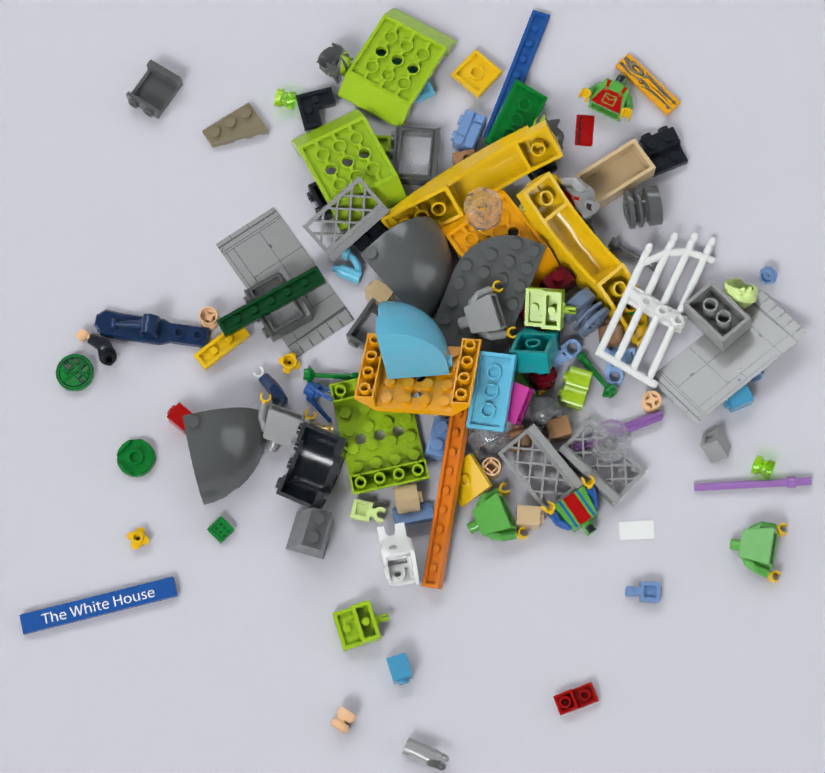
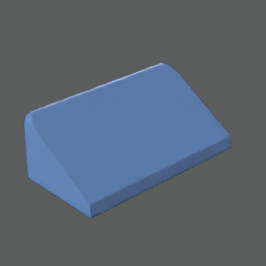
(417, 517)

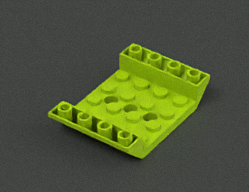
(389, 88)
(345, 140)
(377, 462)

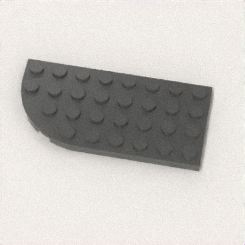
(501, 258)

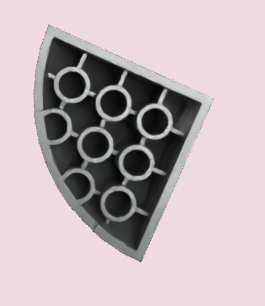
(413, 262)
(223, 449)

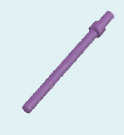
(790, 482)

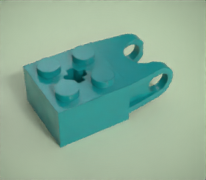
(535, 350)

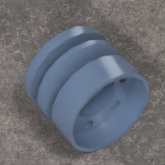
(588, 316)

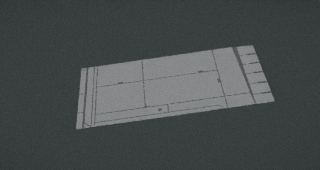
(265, 248)
(707, 376)

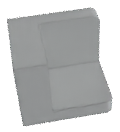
(715, 445)

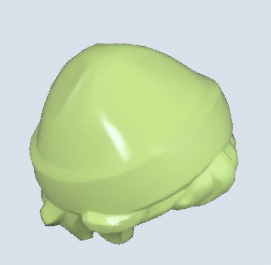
(740, 293)

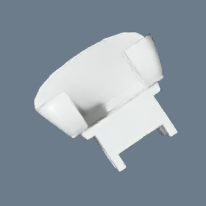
(394, 548)

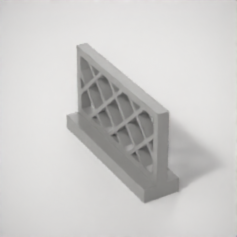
(357, 230)
(552, 455)
(583, 469)

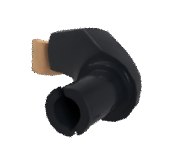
(106, 352)

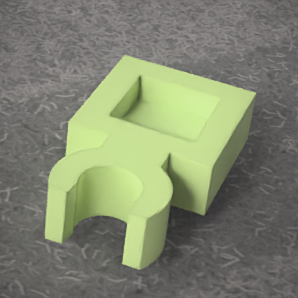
(364, 510)

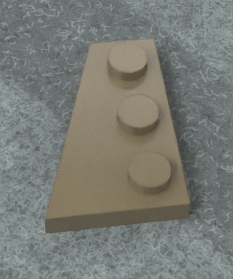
(235, 126)

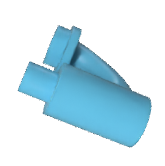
(351, 274)

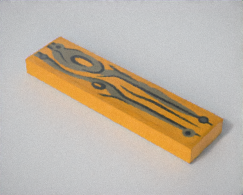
(647, 84)

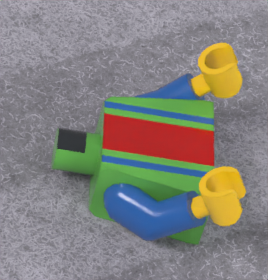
(576, 509)

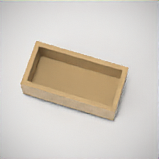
(618, 172)

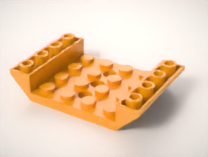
(463, 236)
(440, 393)

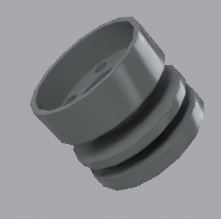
(646, 206)

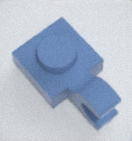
(647, 591)

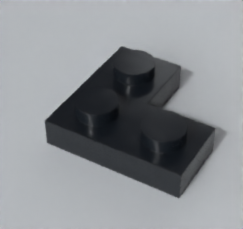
(311, 103)

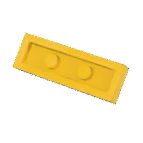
(219, 348)

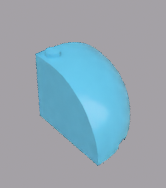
(410, 342)

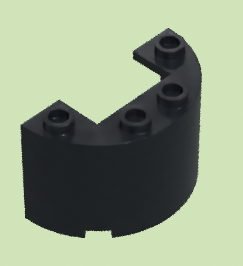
(313, 467)

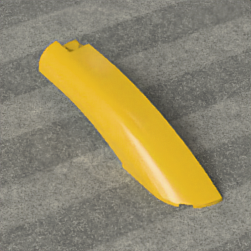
(489, 167)
(578, 248)

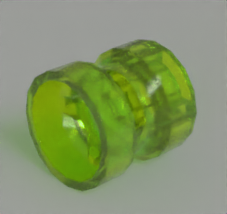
(285, 98)
(763, 467)

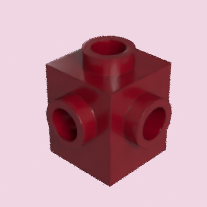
(543, 381)

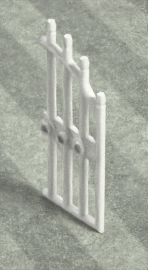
(654, 308)

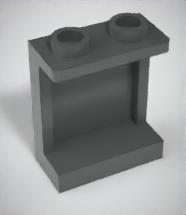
(155, 90)

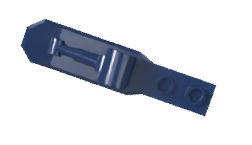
(149, 329)

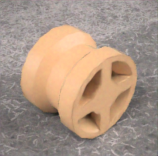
(653, 398)

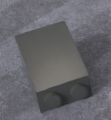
(311, 532)

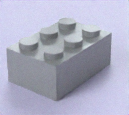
(717, 315)

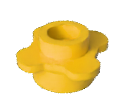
(284, 362)
(140, 532)

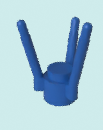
(315, 391)

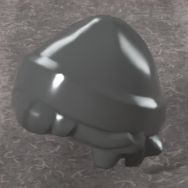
(543, 409)

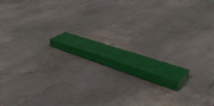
(271, 301)

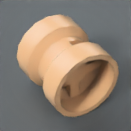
(207, 314)
(491, 472)
(343, 720)

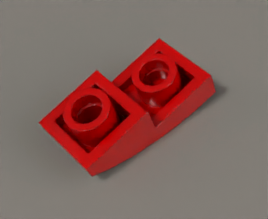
(576, 698)

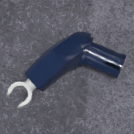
(271, 386)

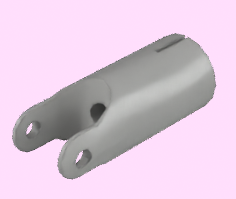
(425, 754)

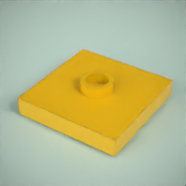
(476, 74)
(472, 481)

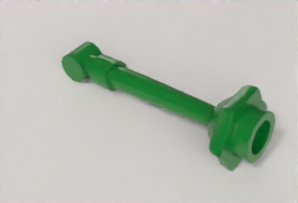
(309, 375)
(610, 390)

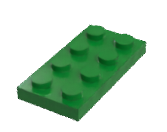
(518, 110)

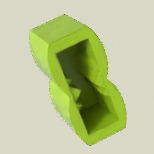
(575, 388)

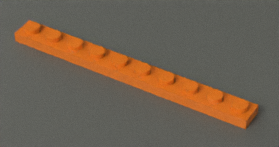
(446, 501)

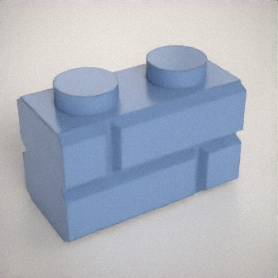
(469, 131)
(437, 439)

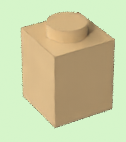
(379, 292)
(407, 498)
(529, 517)

